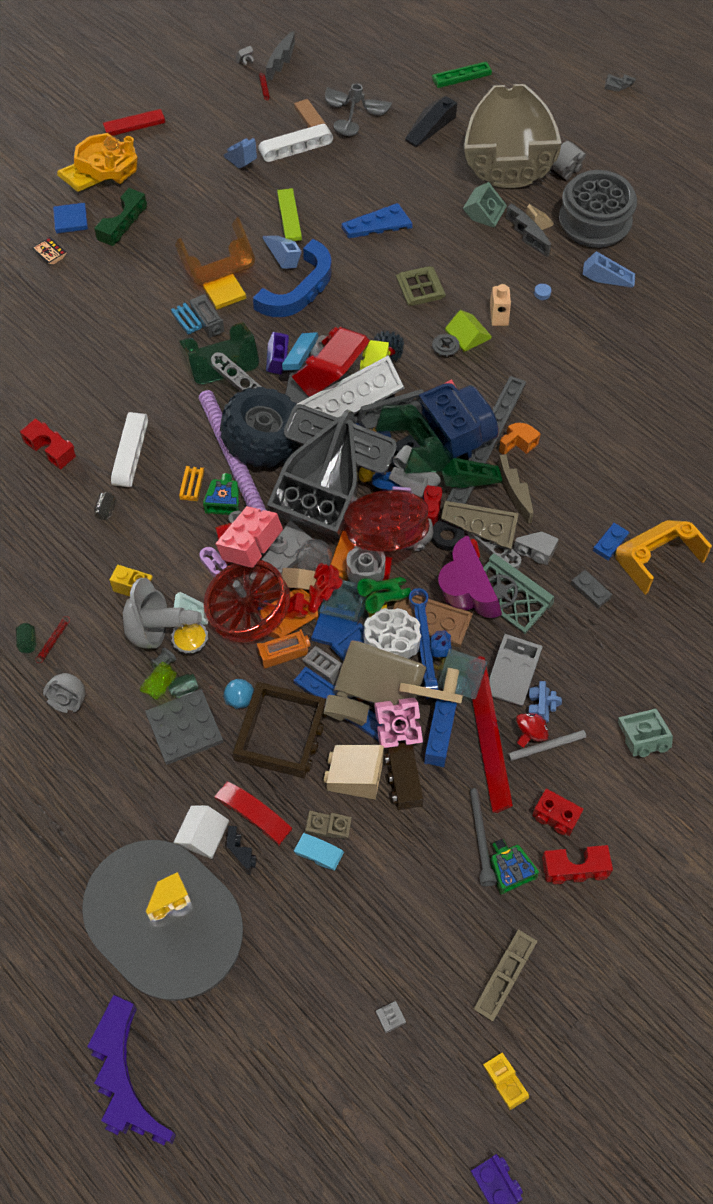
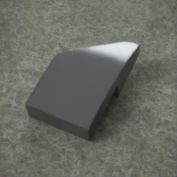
(617, 84)

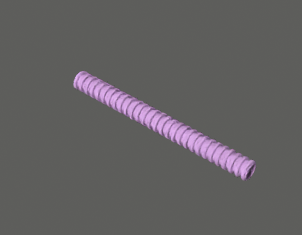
(238, 468)

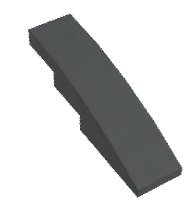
(281, 54)
(529, 229)

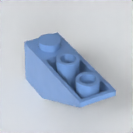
(284, 250)

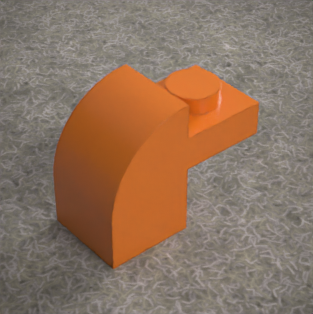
(519, 435)

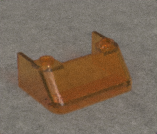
(240, 259)

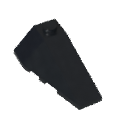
(432, 120)

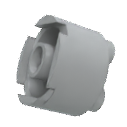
(568, 160)
(365, 564)

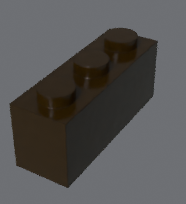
(404, 776)

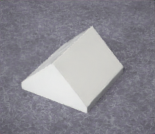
(202, 830)

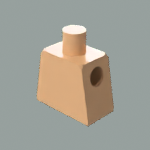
(500, 298)

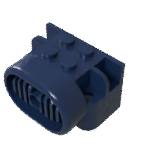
(459, 418)

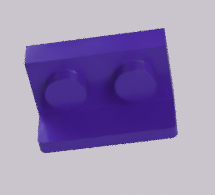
(496, 1182)

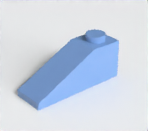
(607, 271)

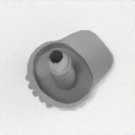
(148, 616)

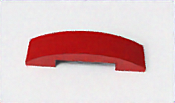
(254, 811)

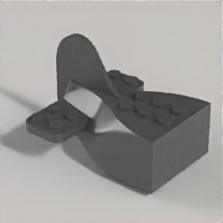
(322, 474)

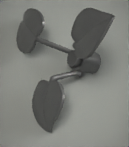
(338, 98)

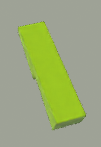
(289, 214)

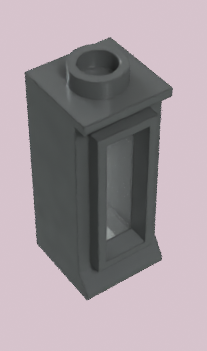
(207, 315)

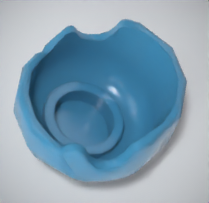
(238, 693)

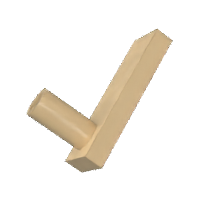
(447, 694)

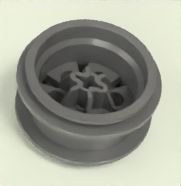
(597, 208)

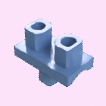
(545, 699)

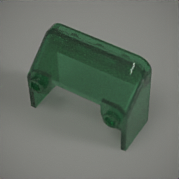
(431, 454)

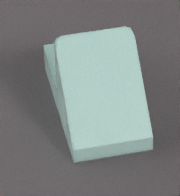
(187, 602)

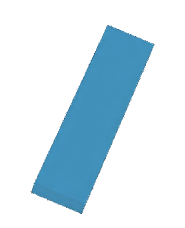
(300, 351)

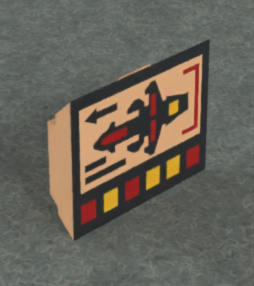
(49, 251)

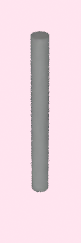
(546, 745)

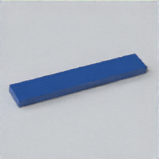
(317, 686)

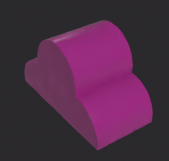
(466, 582)

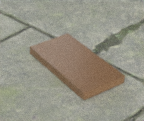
(441, 617)

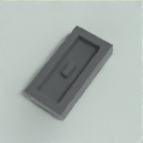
(591, 589)

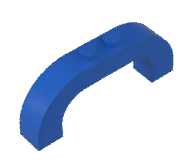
(293, 302)

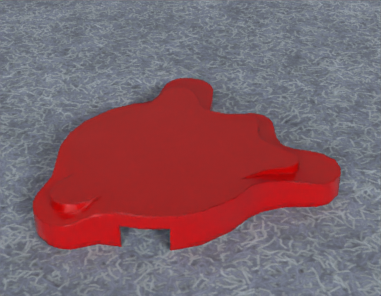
(326, 583)

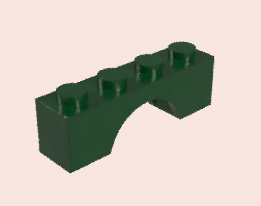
(111, 229)

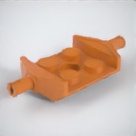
(289, 625)

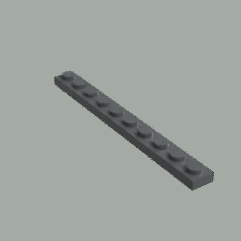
(502, 412)

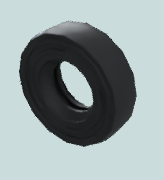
(441, 543)

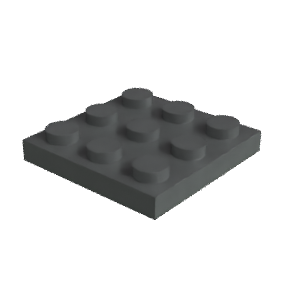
(184, 727)

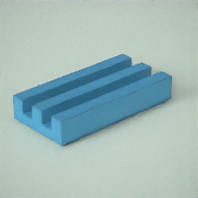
(175, 313)

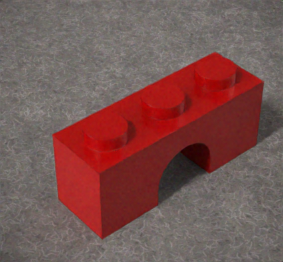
(39, 434)
(560, 869)

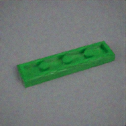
(461, 74)

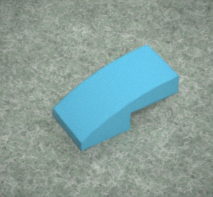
(318, 851)

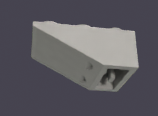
(514, 669)

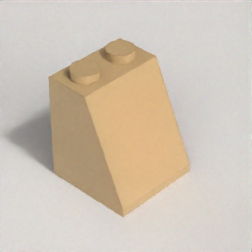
(355, 770)

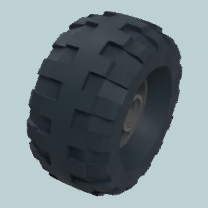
(255, 427)

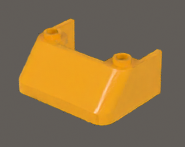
(636, 552)

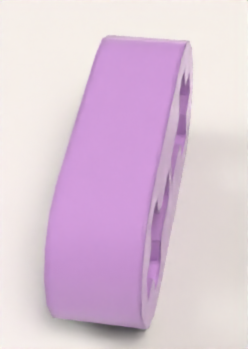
(216, 560)

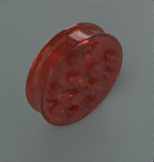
(387, 520)

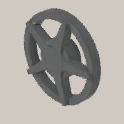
(502, 591)

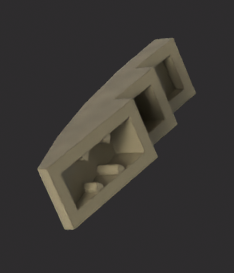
(516, 491)
(505, 975)

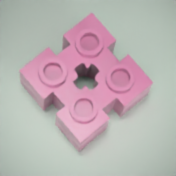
(408, 730)

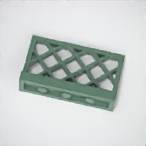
(524, 585)

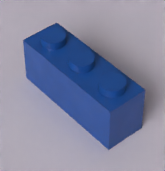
(440, 733)

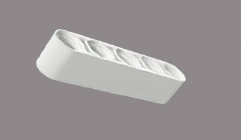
(295, 142)
(129, 449)

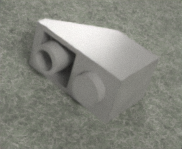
(536, 546)

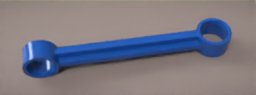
(425, 645)

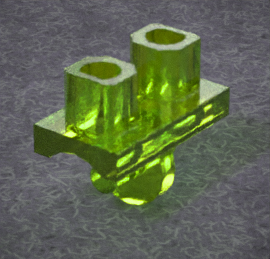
(158, 680)

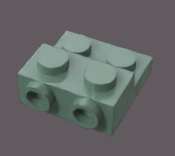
(645, 733)

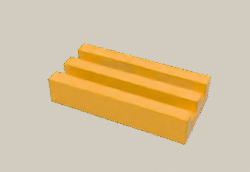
(194, 471)

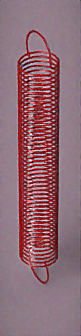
(264, 83)
(54, 640)

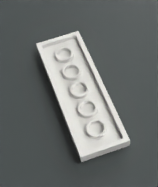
(358, 389)

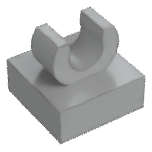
(244, 54)
(390, 1017)

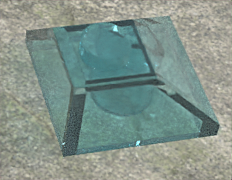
(345, 603)

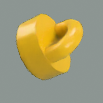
(365, 475)

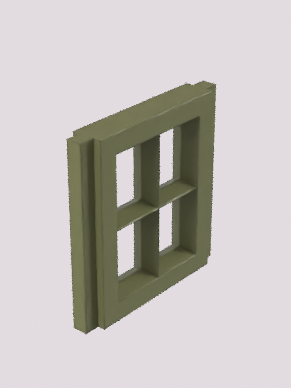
(434, 282)

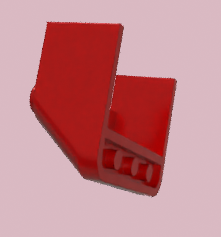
(332, 362)

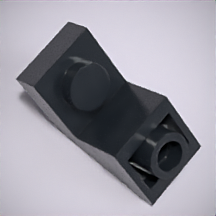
(242, 855)

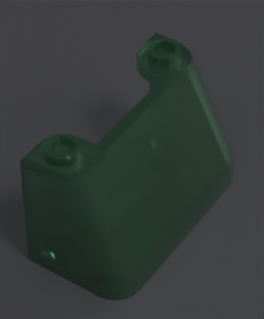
(239, 349)

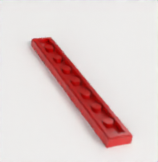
(491, 747)

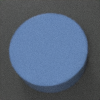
(542, 291)

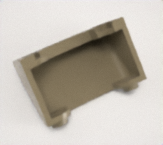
(376, 674)

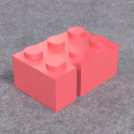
(239, 541)

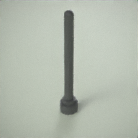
(487, 876)

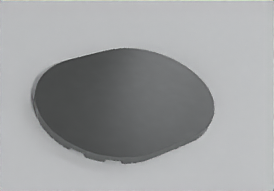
(168, 956)

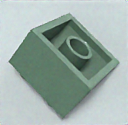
(485, 205)

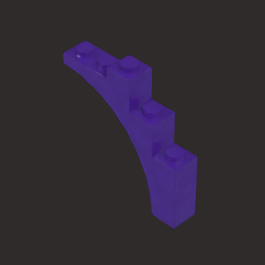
(111, 1043)

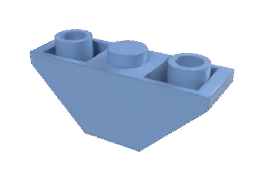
(242, 152)

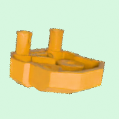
(103, 164)

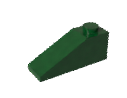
(468, 473)

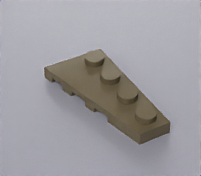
(487, 523)

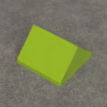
(467, 330)

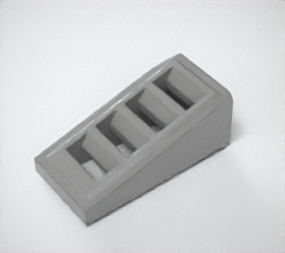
(411, 480)
(331, 673)

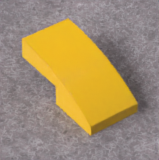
(506, 1081)

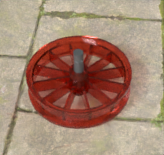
(246, 601)

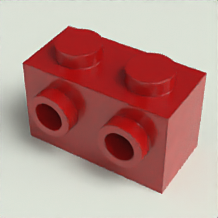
(557, 812)

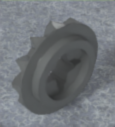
(445, 339)

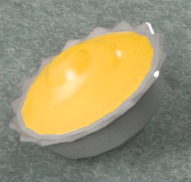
(189, 638)

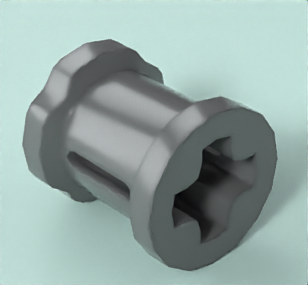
(166, 657)

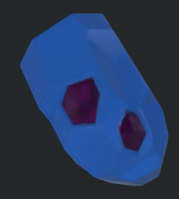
(440, 643)

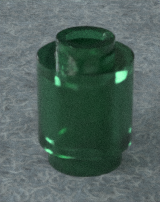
(25, 638)
(183, 685)

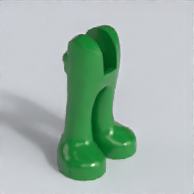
(376, 600)

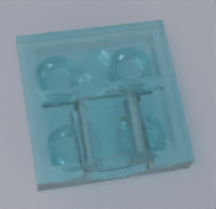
(470, 672)

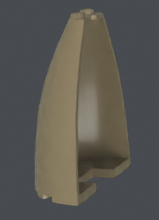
(511, 137)

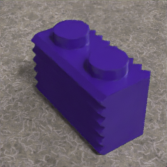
(277, 352)

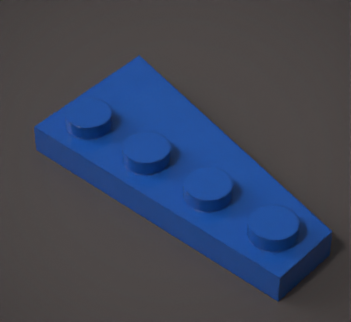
(384, 219)

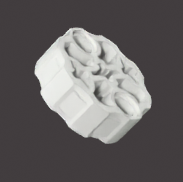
(393, 632)

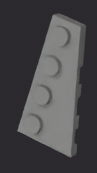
(286, 559)

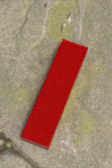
(134, 122)

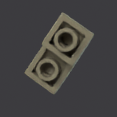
(342, 707)
(327, 825)

